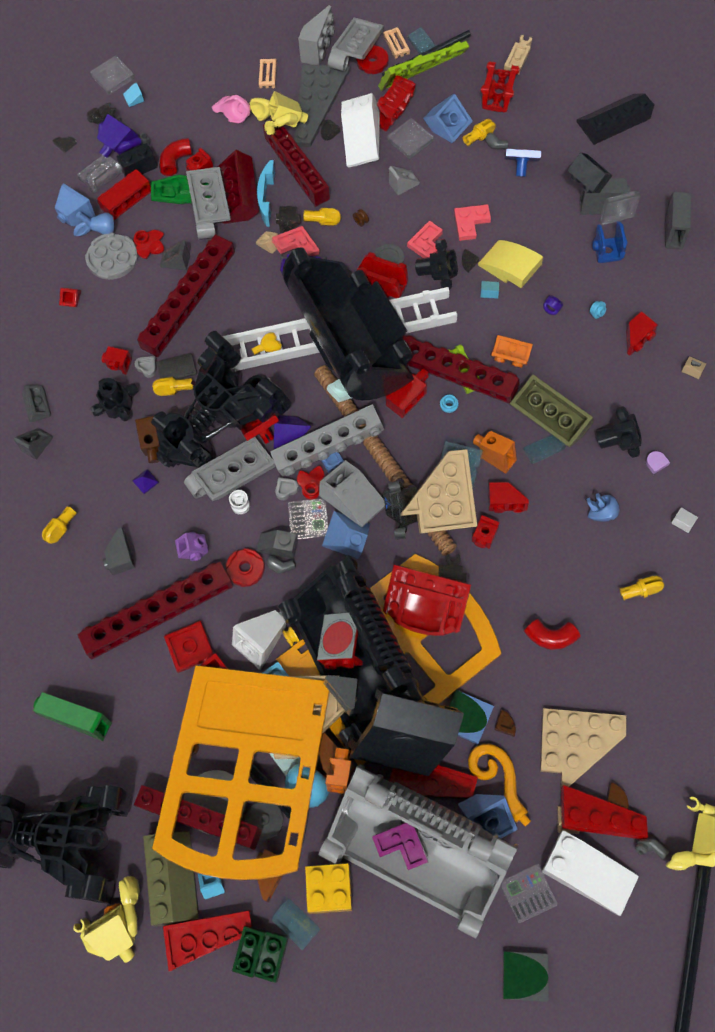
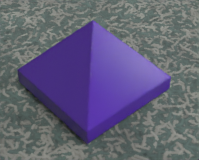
(145, 481)

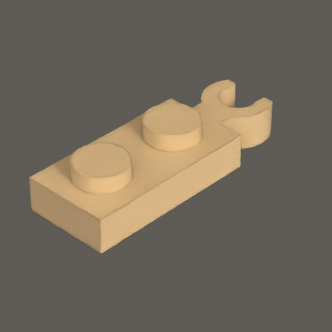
(518, 54)

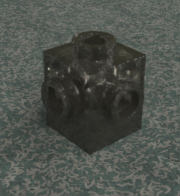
(287, 218)

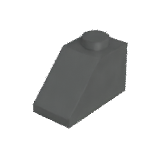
(278, 544)
(118, 554)

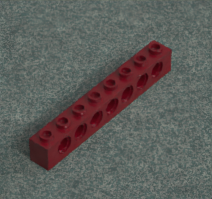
(185, 304)
(503, 392)
(150, 620)

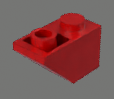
(639, 331)
(505, 497)

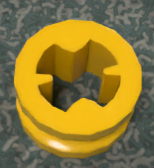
(290, 636)

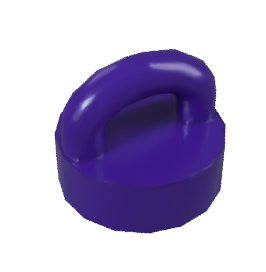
(553, 302)

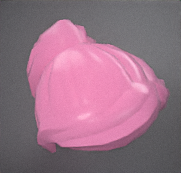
(233, 108)

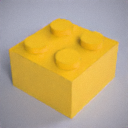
(328, 888)

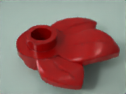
(150, 243)
(310, 481)

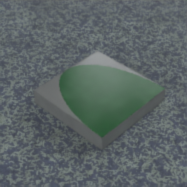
(525, 976)

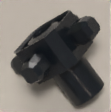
(440, 264)
(114, 399)
(624, 432)

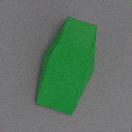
(172, 190)

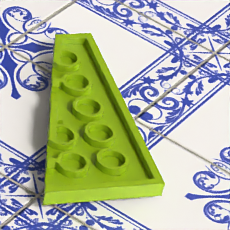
(422, 63)

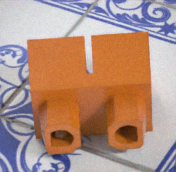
(342, 772)

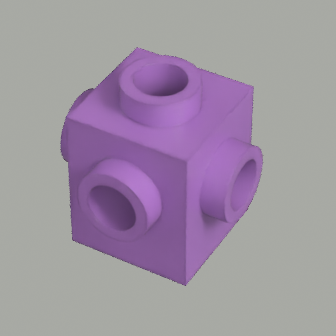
(191, 546)

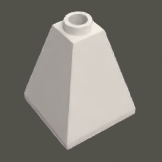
(258, 637)

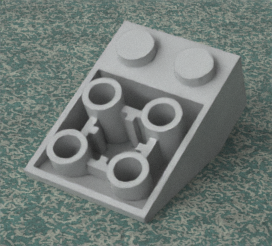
(316, 37)
(351, 494)

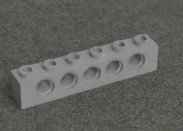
(329, 432)

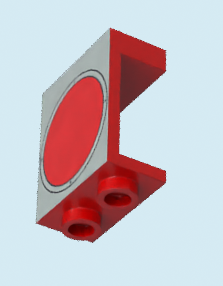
(338, 642)

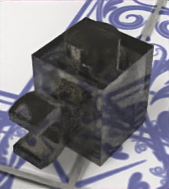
(452, 569)

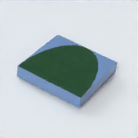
(475, 716)

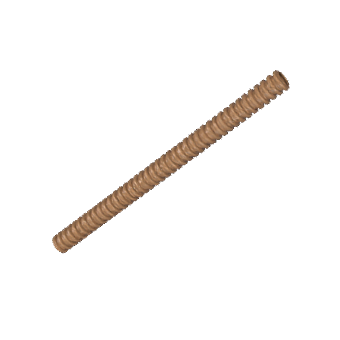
(382, 456)

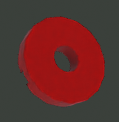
(376, 66)
(248, 577)

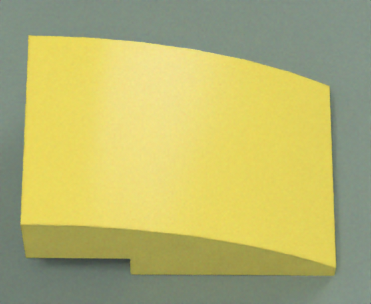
(511, 262)

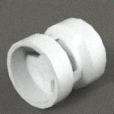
(237, 498)

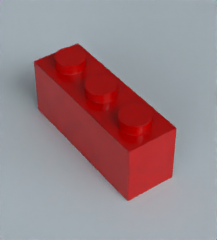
(124, 194)

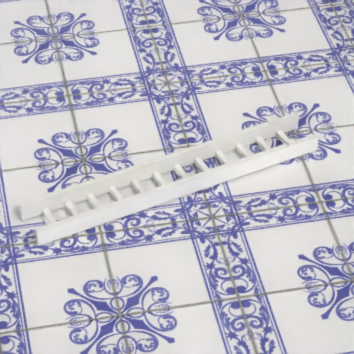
(308, 349)

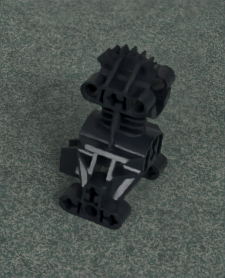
(221, 401)
(63, 836)

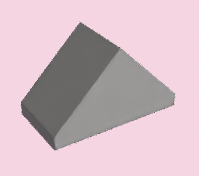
(401, 179)

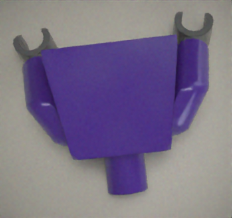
(118, 136)

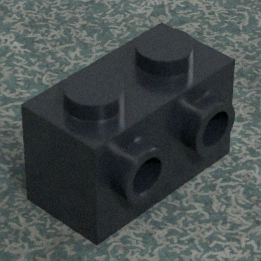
(137, 158)
(589, 173)

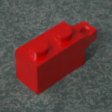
(408, 396)

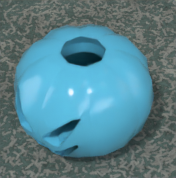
(319, 789)

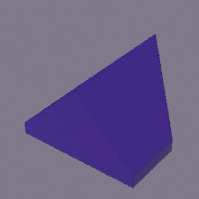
(288, 429)

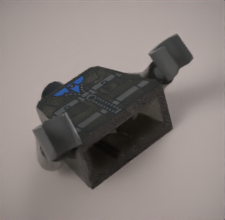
(395, 500)

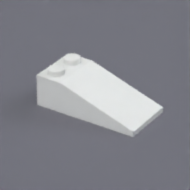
(361, 129)
(590, 873)

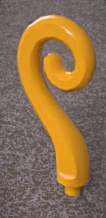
(510, 790)

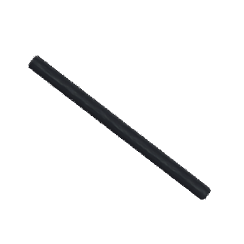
(693, 949)

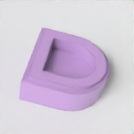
(656, 461)

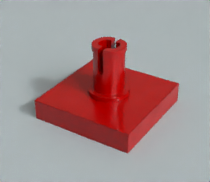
(262, 428)

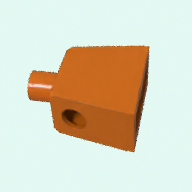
(497, 450)

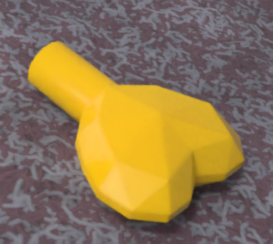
(268, 343)

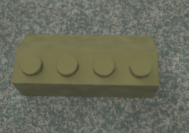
(552, 411)
(169, 885)

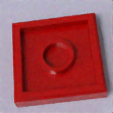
(188, 646)

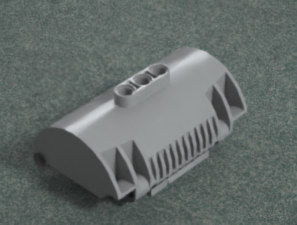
(462, 857)

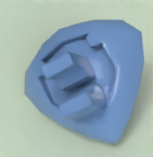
(604, 509)

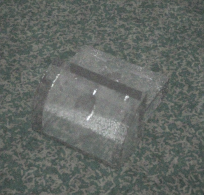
(100, 173)

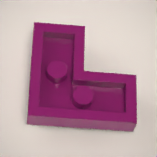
(402, 838)

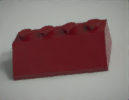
(239, 186)

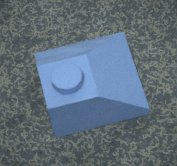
(448, 119)
(71, 202)
(345, 535)
(489, 812)

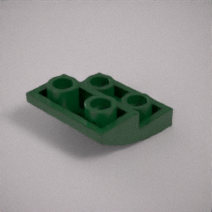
(260, 954)

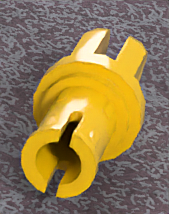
(479, 131)
(324, 216)
(170, 386)
(57, 526)
(643, 587)

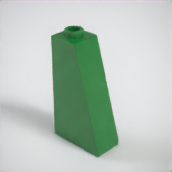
(72, 716)

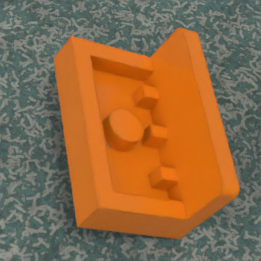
(511, 350)

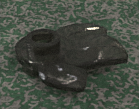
(98, 115)

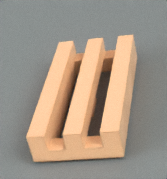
(401, 52)
(267, 83)

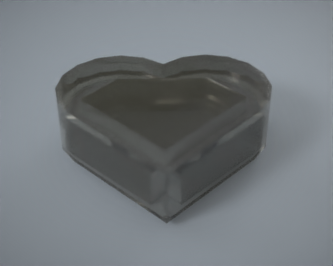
(329, 129)

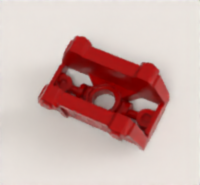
(490, 86)
(395, 101)
(387, 273)

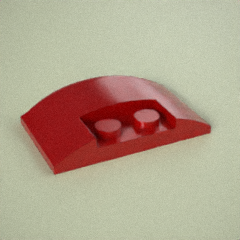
(426, 601)

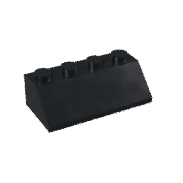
(616, 117)

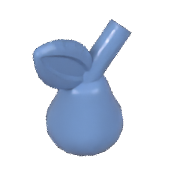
(101, 223)

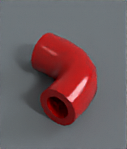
(171, 154)
(551, 638)

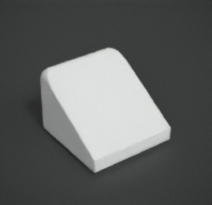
(684, 520)

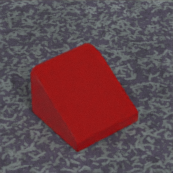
(69, 297)

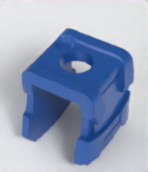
(617, 244)

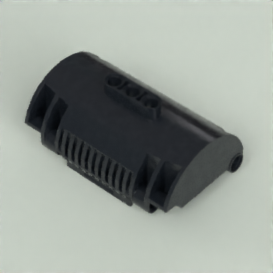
(350, 325)
(384, 663)

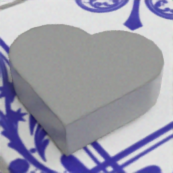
(146, 365)
(285, 488)

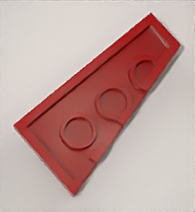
(440, 783)
(599, 816)
(202, 936)

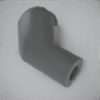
(495, 143)
(278, 566)
(651, 844)

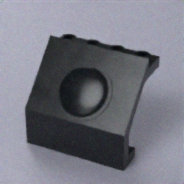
(407, 733)

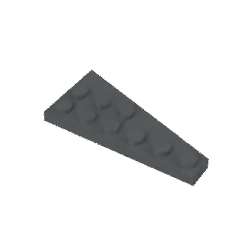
(316, 96)

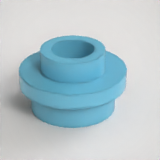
(598, 309)
(449, 399)

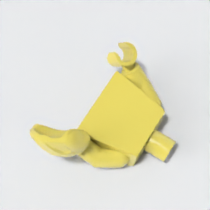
(280, 108)
(704, 841)
(117, 929)

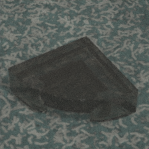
(65, 143)
(469, 260)

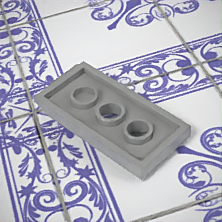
(354, 42)
(207, 210)
(216, 478)

